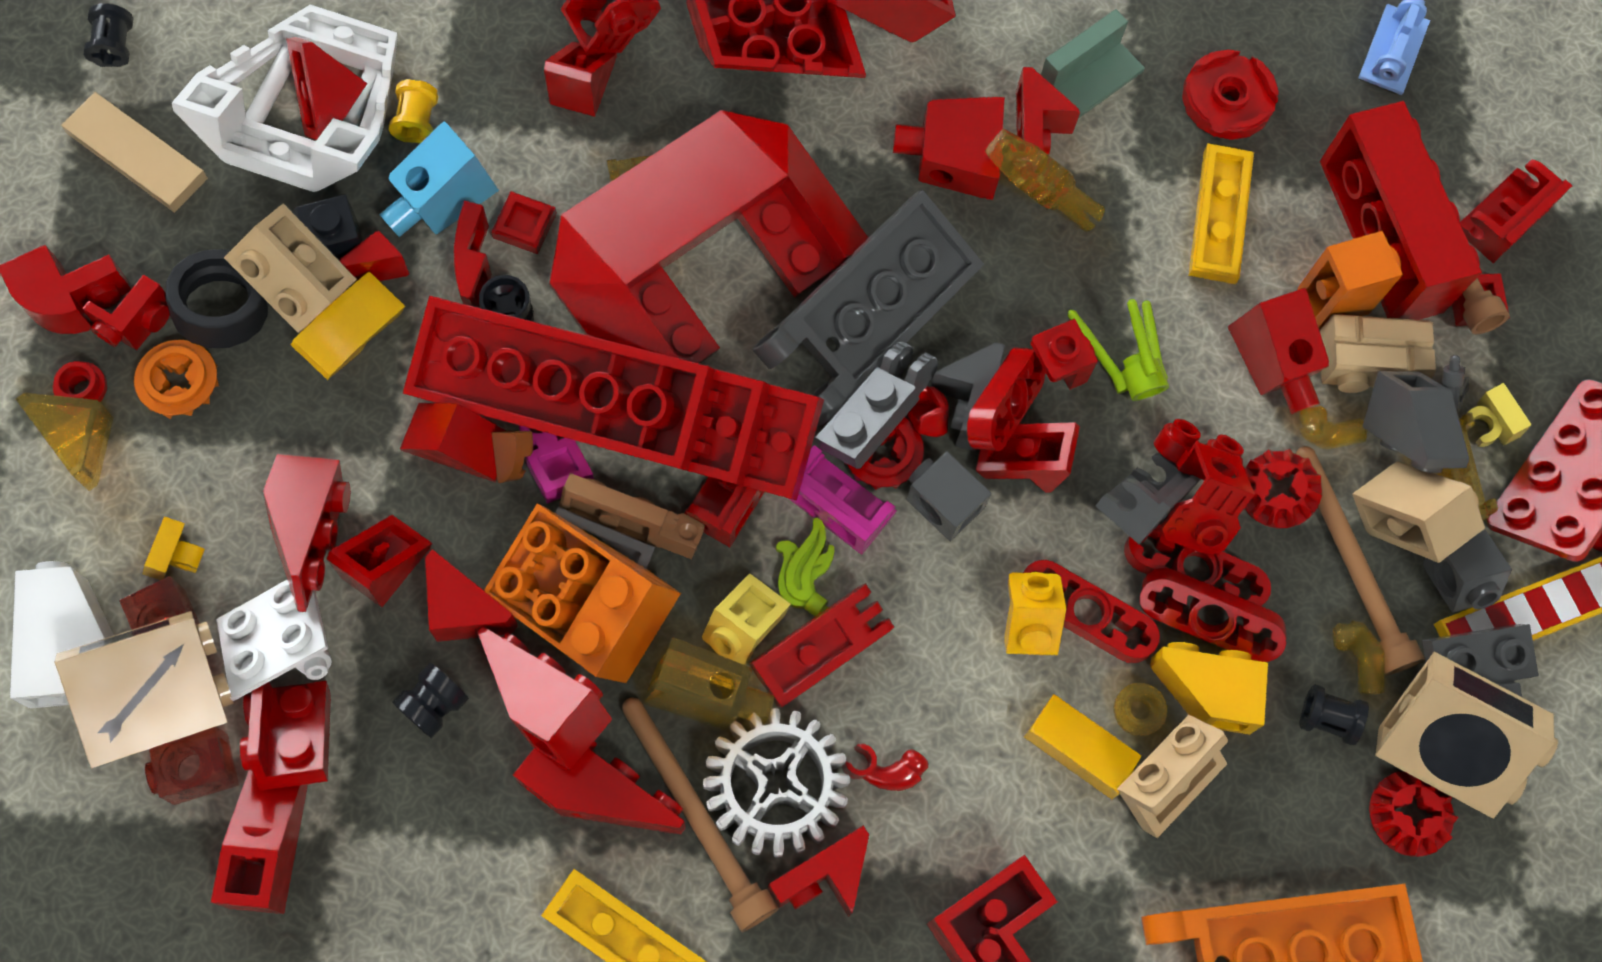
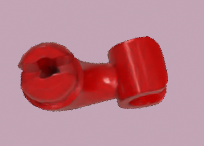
(896, 777)

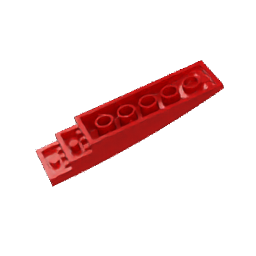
(615, 396)

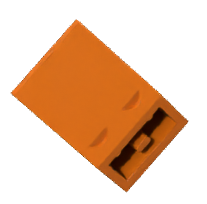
(581, 595)

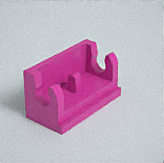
(842, 503)

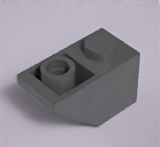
(1417, 420)

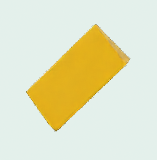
(1083, 746)

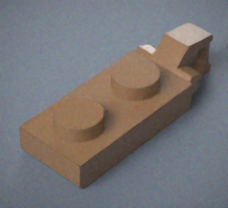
(632, 515)

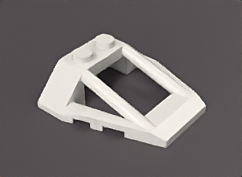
(217, 110)

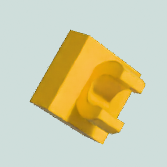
(170, 551)

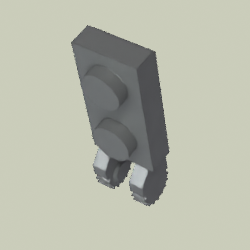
(877, 406)

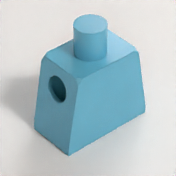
(436, 183)

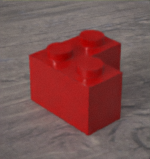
(984, 921)

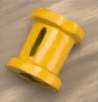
(413, 111)

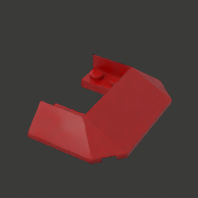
(631, 229)

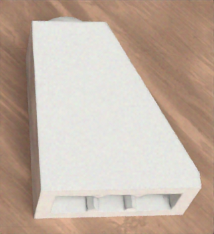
(51, 615)

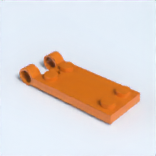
(1311, 928)

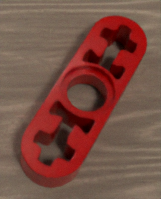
(1005, 400)
(1237, 568)
(1254, 616)
(1130, 617)

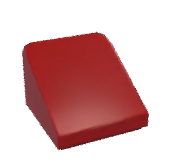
(377, 257)

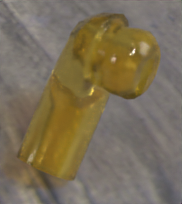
(1329, 434)
(1368, 653)

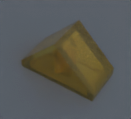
(74, 430)

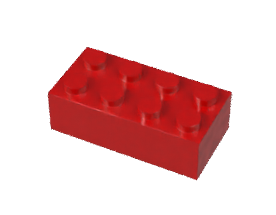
(1395, 188)

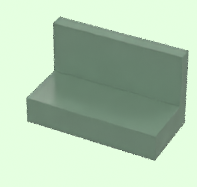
(1093, 64)

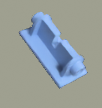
(1396, 45)

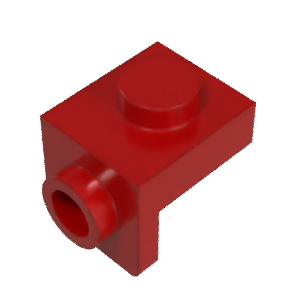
(135, 318)
(1065, 354)

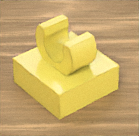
(1502, 415)

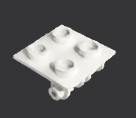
(270, 639)

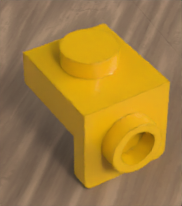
(1034, 614)

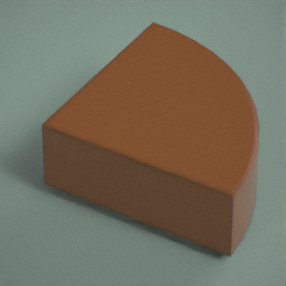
(509, 452)

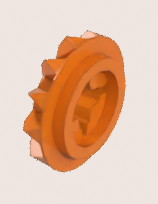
(176, 357)

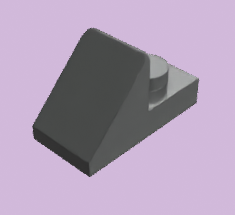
(966, 382)

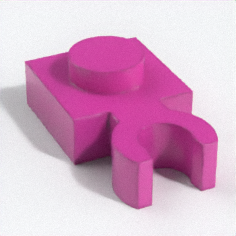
(553, 462)

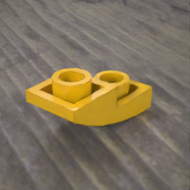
(347, 325)

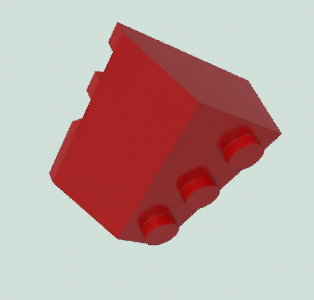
(777, 36)

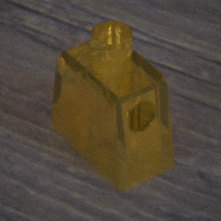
(684, 681)

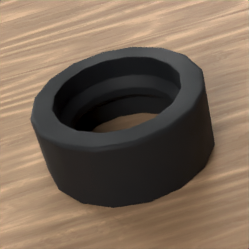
(212, 331)

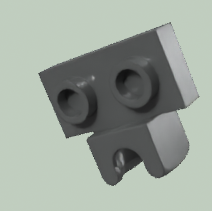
(1493, 653)

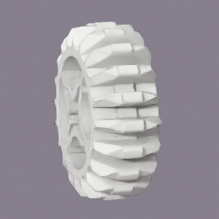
(796, 797)

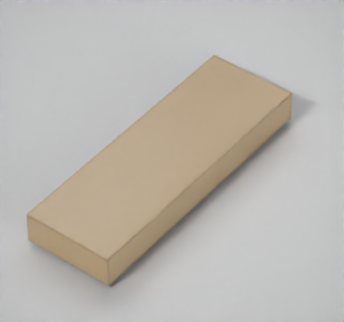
(134, 152)

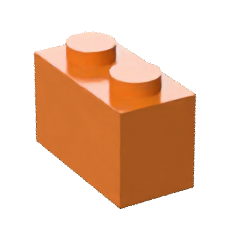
(1352, 277)

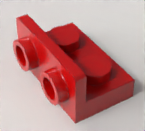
(287, 734)

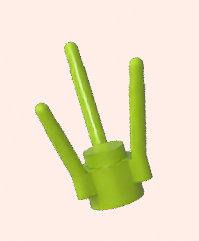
(1144, 371)

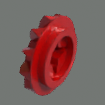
(908, 455)
(1283, 510)
(1398, 829)

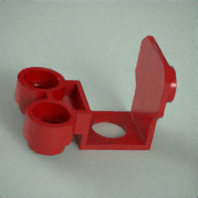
(614, 26)
(1211, 516)

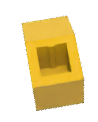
(1214, 688)

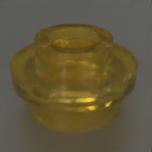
(1151, 698)

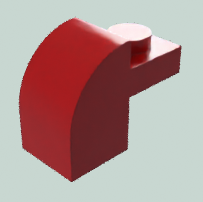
(57, 298)

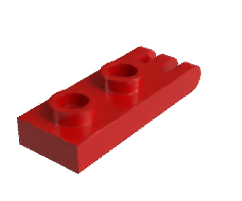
(819, 647)

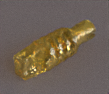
(1042, 178)

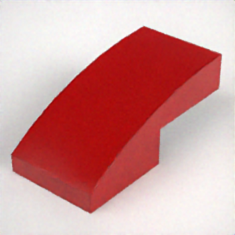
(470, 264)

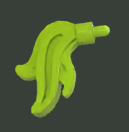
(803, 567)

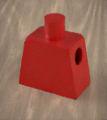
(955, 144)
(1282, 348)

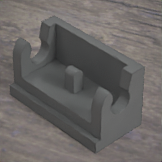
(1142, 503)

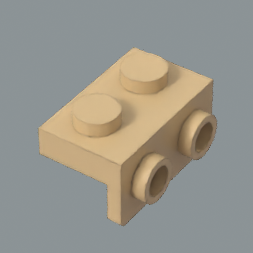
(1174, 774)

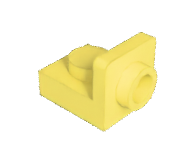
(744, 619)

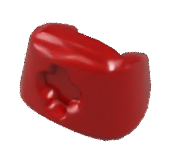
(930, 413)

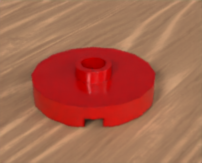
(1235, 75)

